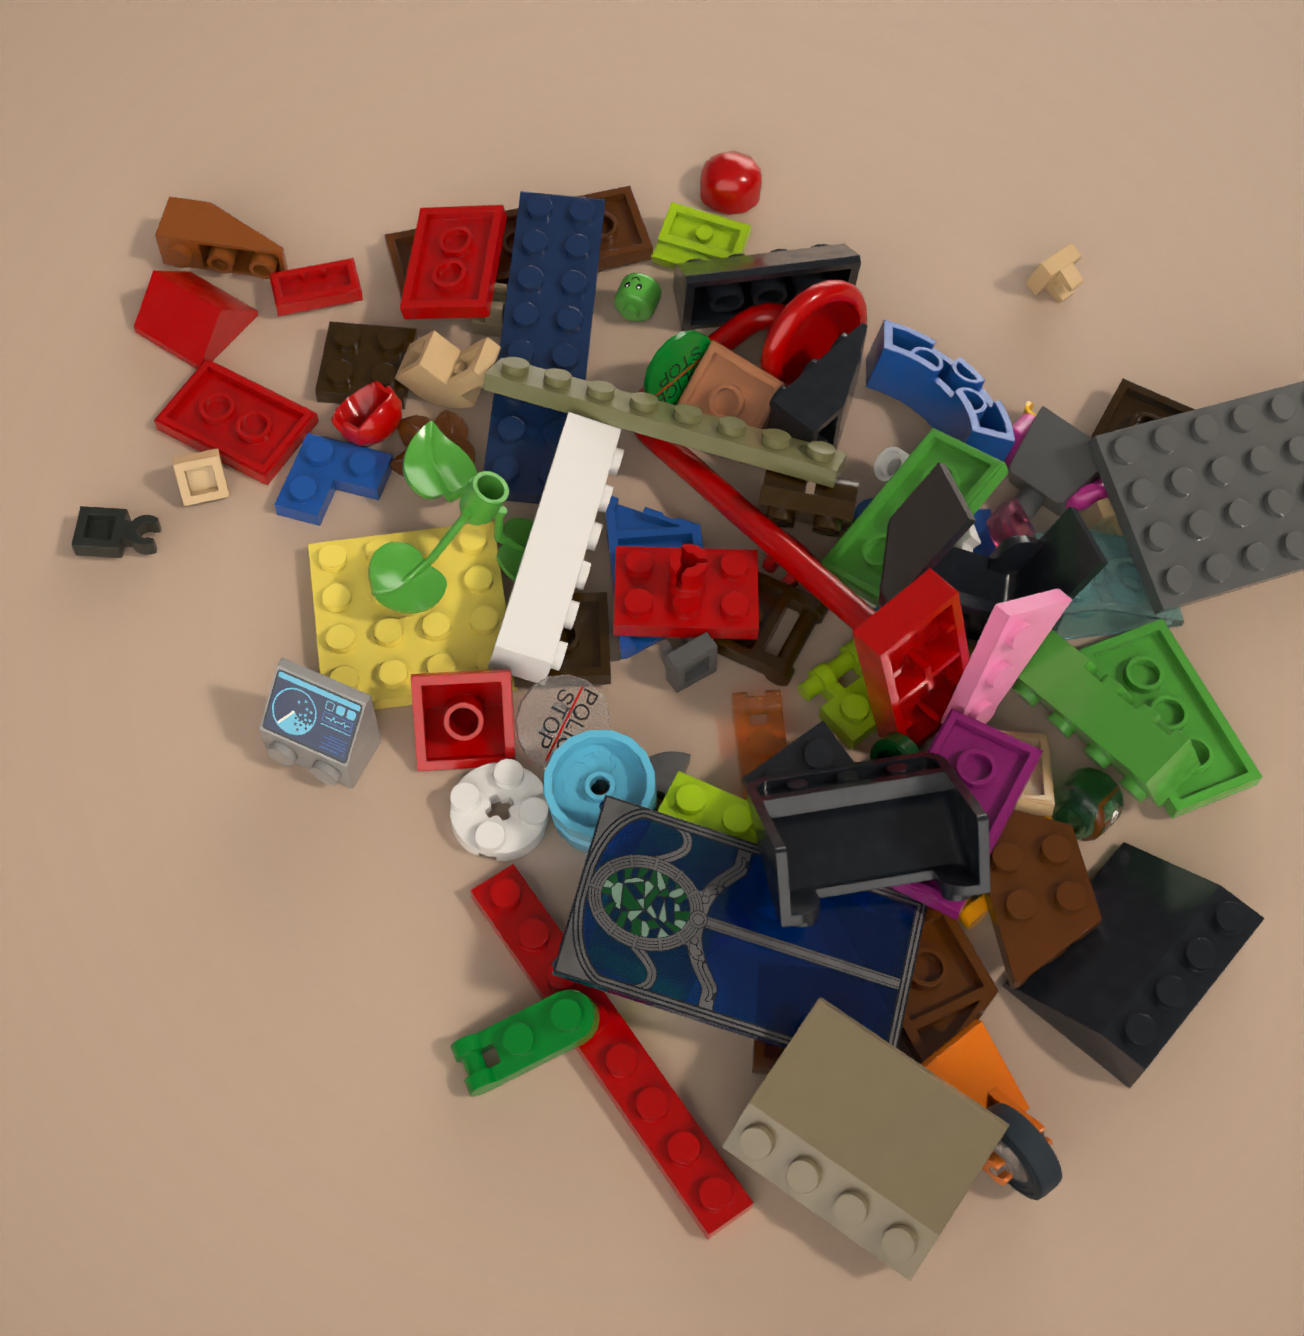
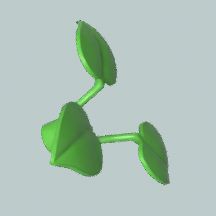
(433, 469)

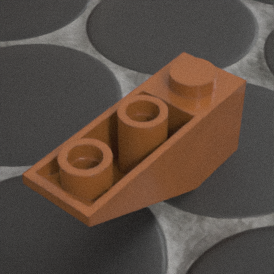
(211, 239)

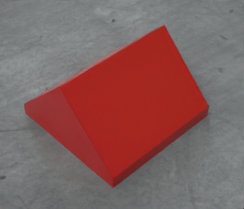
(190, 316)
(463, 719)

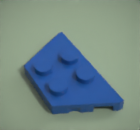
(644, 529)

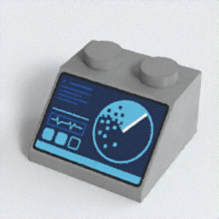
(319, 725)

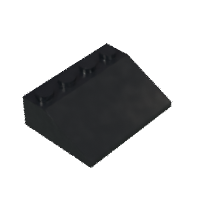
(1145, 963)

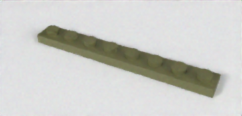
(677, 424)

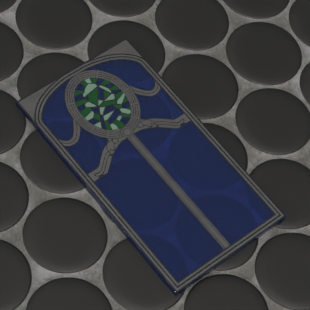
(693, 931)

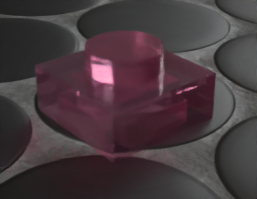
(1008, 521)

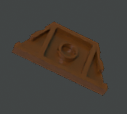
(1038, 894)
(946, 987)

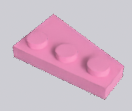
(1004, 650)

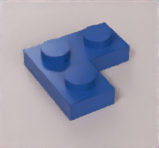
(330, 466)

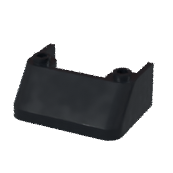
(936, 518)

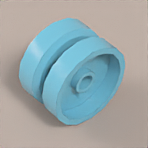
(594, 764)

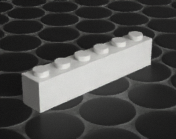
(556, 550)

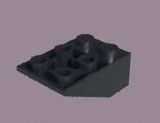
(821, 396)

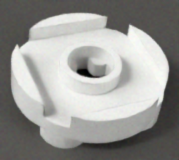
(491, 836)

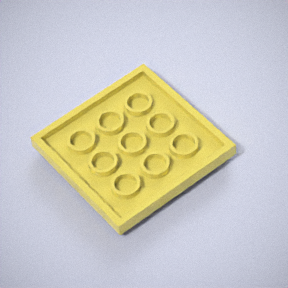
(381, 648)

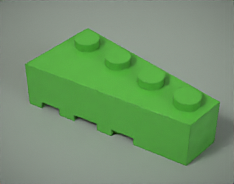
(1103, 717)

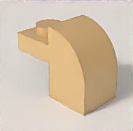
(444, 373)

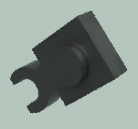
(110, 530)

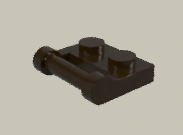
(774, 601)

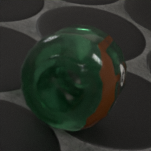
(1088, 803)

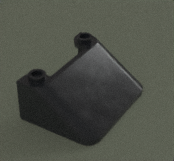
(868, 831)

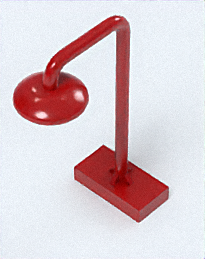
(917, 640)

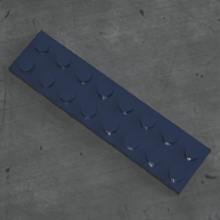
(547, 325)

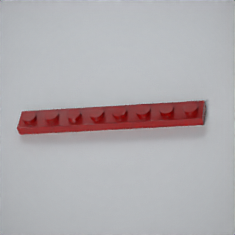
(618, 1061)

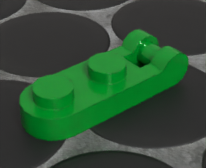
(527, 1039)

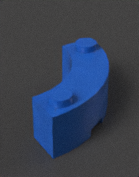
(938, 389)

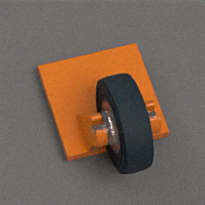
(978, 1070)

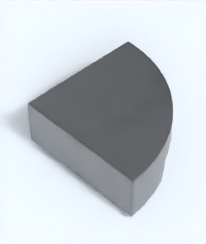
(666, 768)

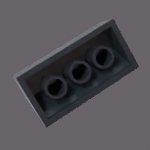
(720, 288)

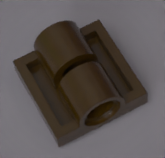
(827, 510)

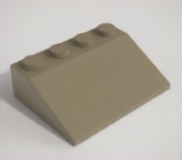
(865, 1137)

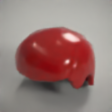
(730, 183)
(368, 415)

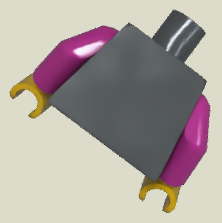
(1052, 464)

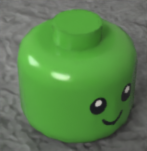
(637, 297)

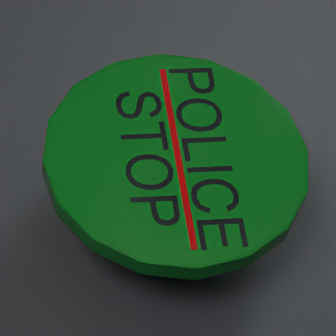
(674, 365)

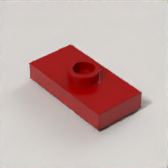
(315, 286)

